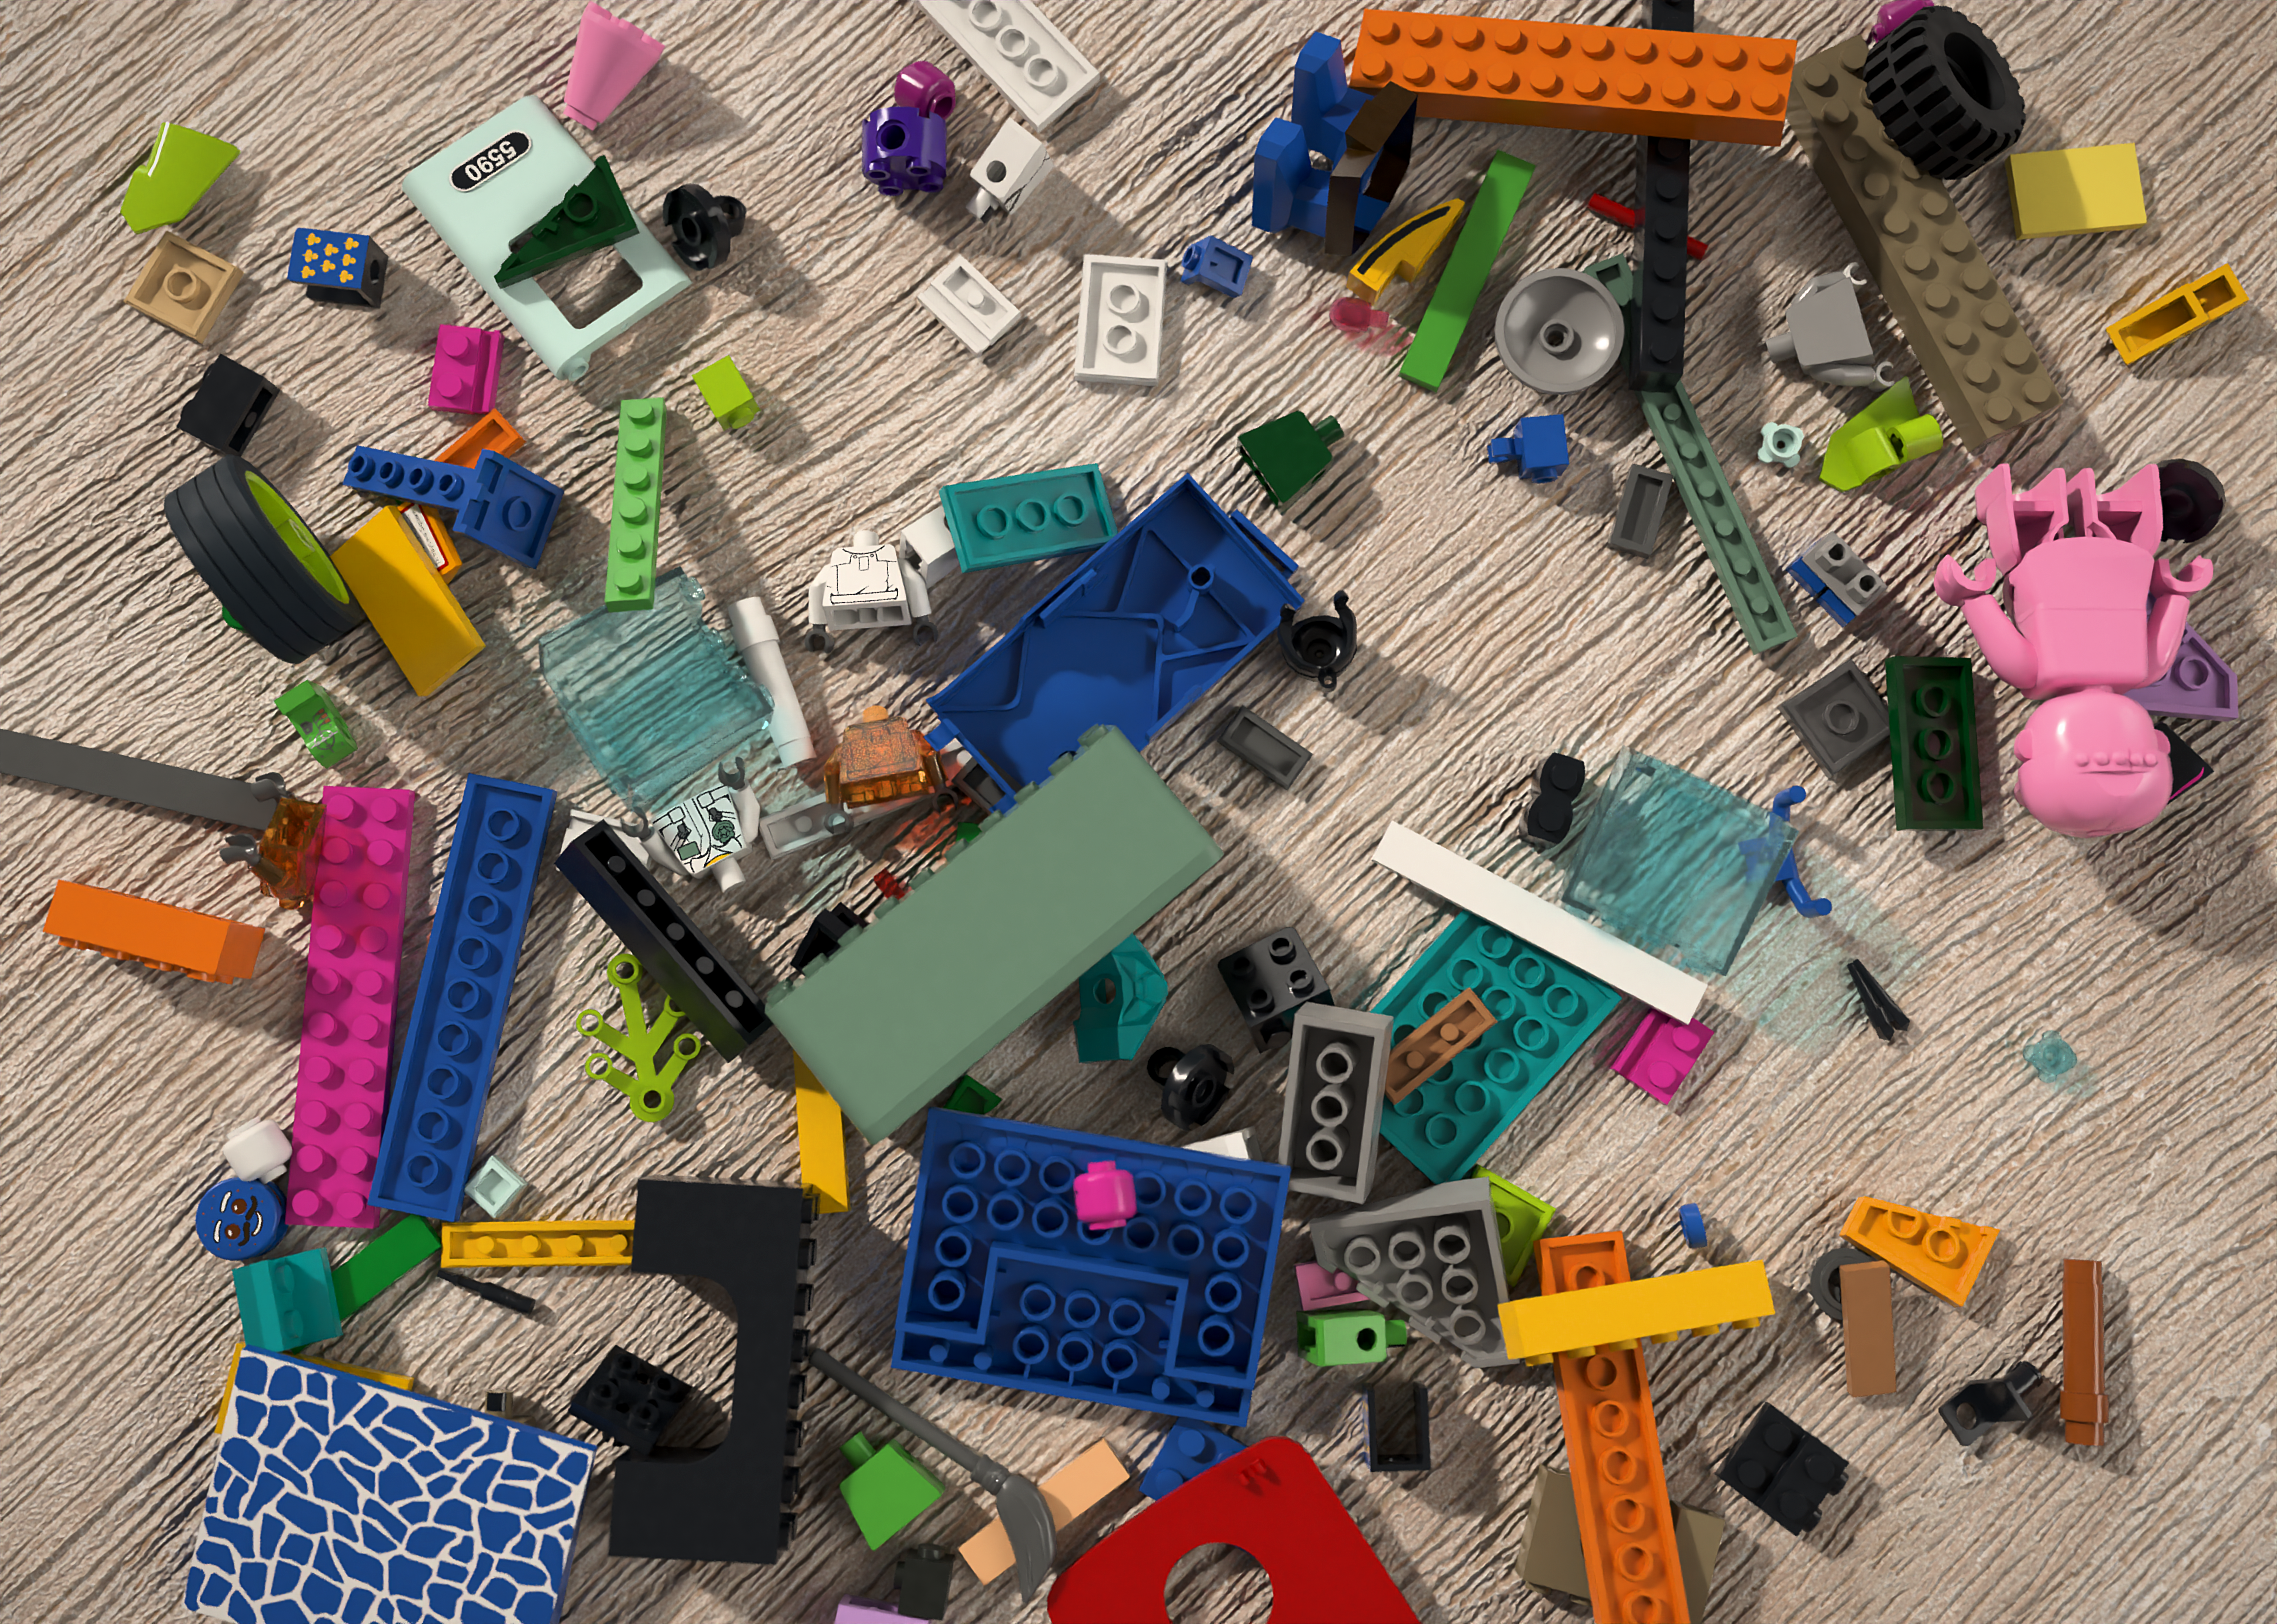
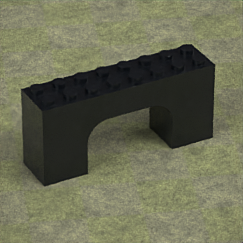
(738, 1494)

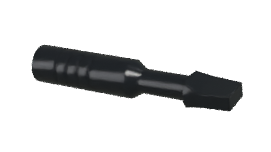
(491, 1292)

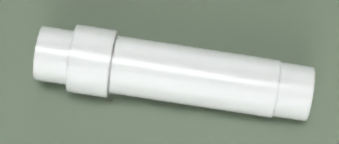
(758, 643)

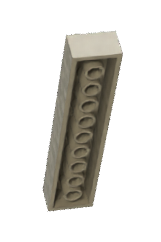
(1918, 254)

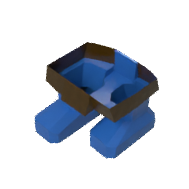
(1352, 129)

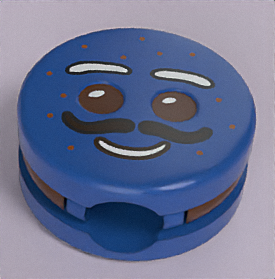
(241, 1219)

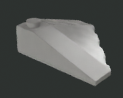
(1430, 1257)

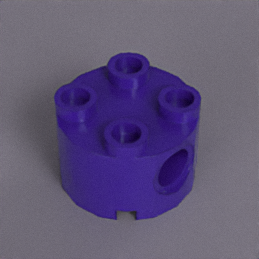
(904, 150)

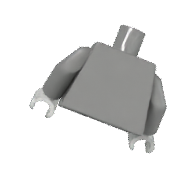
(1830, 333)

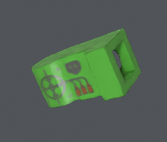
(317, 723)

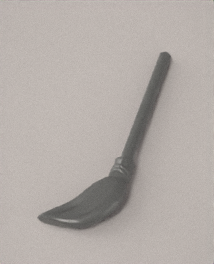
(1018, 1501)

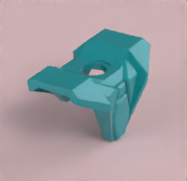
(1120, 1027)

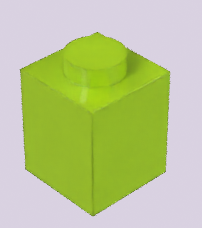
(726, 394)

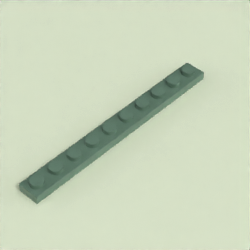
(1704, 489)

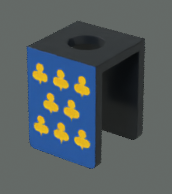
(338, 267)
(1397, 1462)

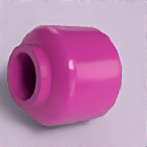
(1104, 1196)

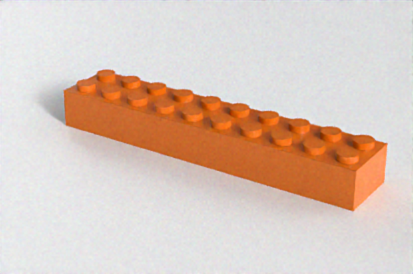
(1580, 75)

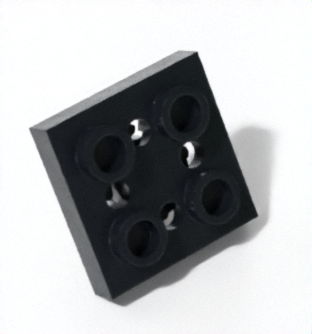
(624, 1407)

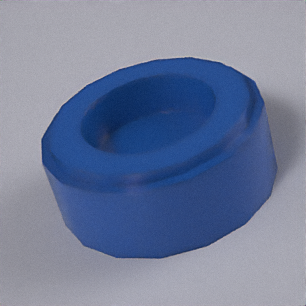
(1692, 1226)

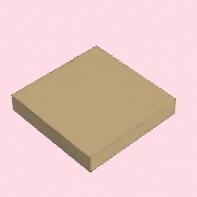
(184, 287)

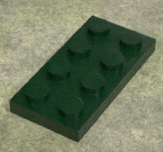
(1933, 744)

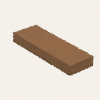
(1435, 1043)
(1868, 1328)

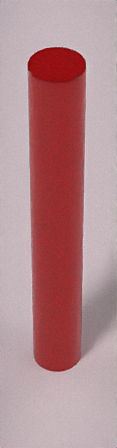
(1626, 217)

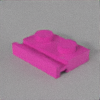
(466, 370)
(1661, 1054)

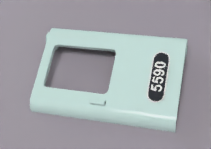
(495, 191)

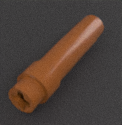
(2083, 1395)

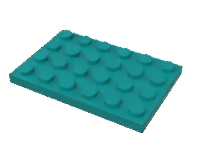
(1542, 1019)

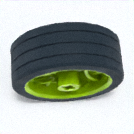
(261, 559)

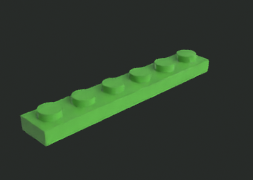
(636, 506)

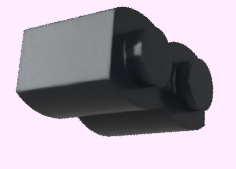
(1550, 812)

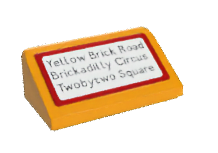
(433, 537)

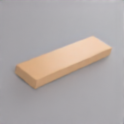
(1067, 1495)

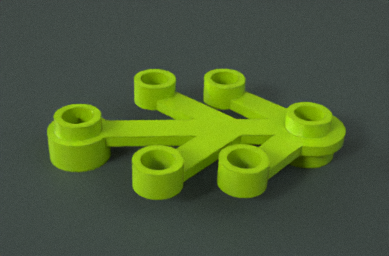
(638, 1046)

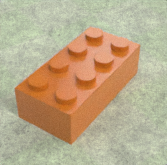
(153, 933)

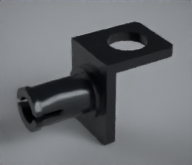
(1992, 1401)

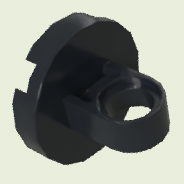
(701, 225)
(2190, 500)
(1194, 1086)

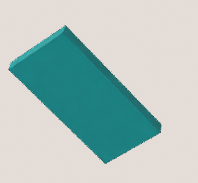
(1028, 517)

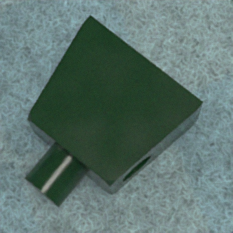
(1289, 455)

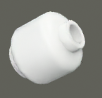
(257, 1150)

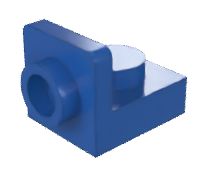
(1216, 266)

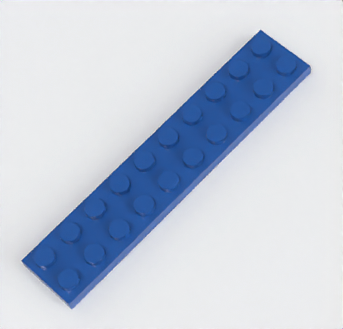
(462, 998)

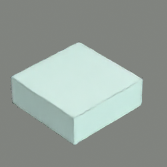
(495, 1186)

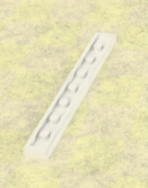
(804, 822)
(1539, 923)

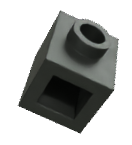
(924, 1581)

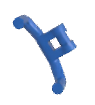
(1789, 873)

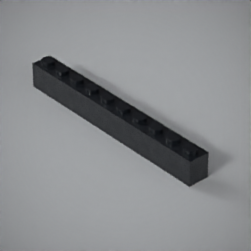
(1660, 237)

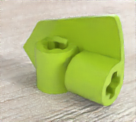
(175, 177)
(1879, 440)

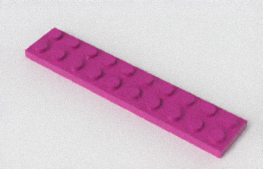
(350, 1006)

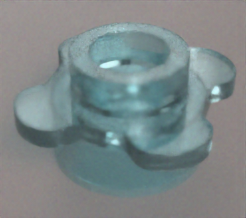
(2062, 1053)

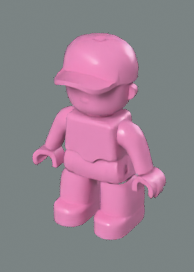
(2080, 640)

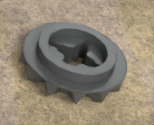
(1824, 1292)

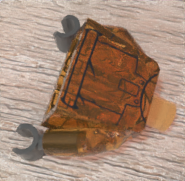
(880, 765)
(289, 847)

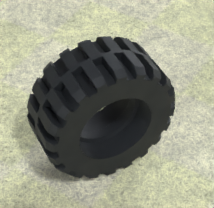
(1944, 93)

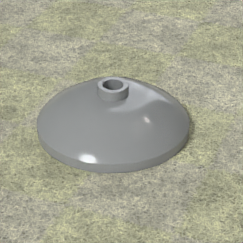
(1564, 306)

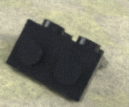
(1271, 984)

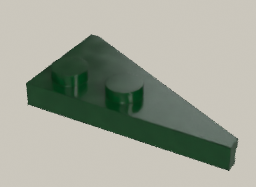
(584, 222)

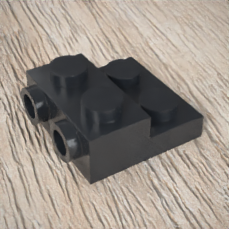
(1783, 1470)

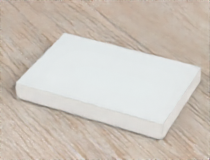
(1120, 320)

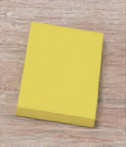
(2075, 191)

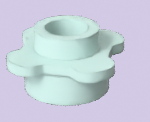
(1784, 433)

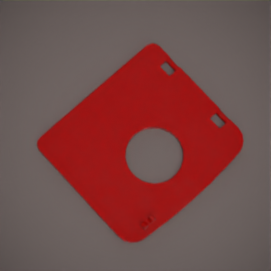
(1258, 1499)

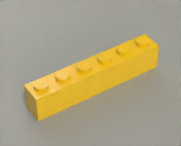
(1635, 1310)

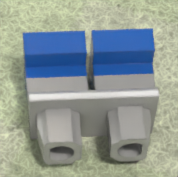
(1848, 578)

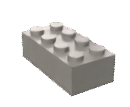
(1335, 1100)

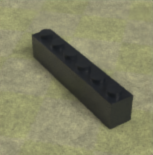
(664, 940)

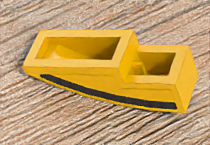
(1403, 250)
(2177, 314)

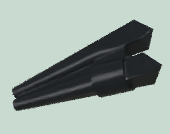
(1879, 1005)

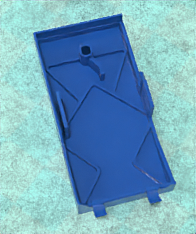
(1118, 641)

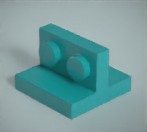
(288, 1301)

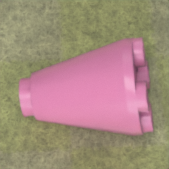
(606, 65)

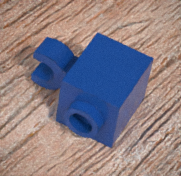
(1537, 447)

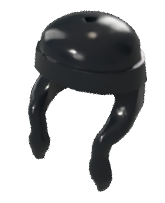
(1325, 634)

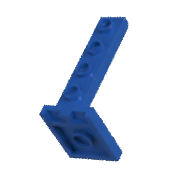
(495, 502)

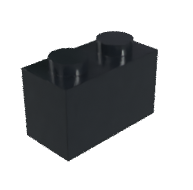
(228, 407)

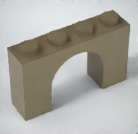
(1553, 1556)

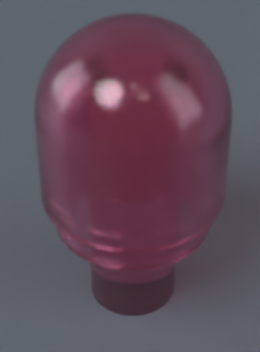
(1356, 315)

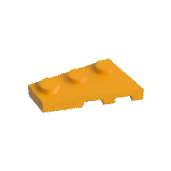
(1923, 1247)

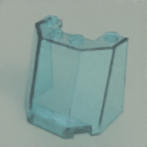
(651, 691)
(1676, 860)

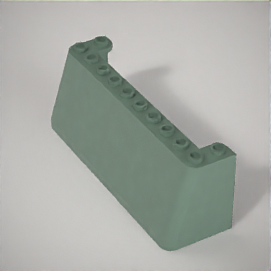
(992, 932)

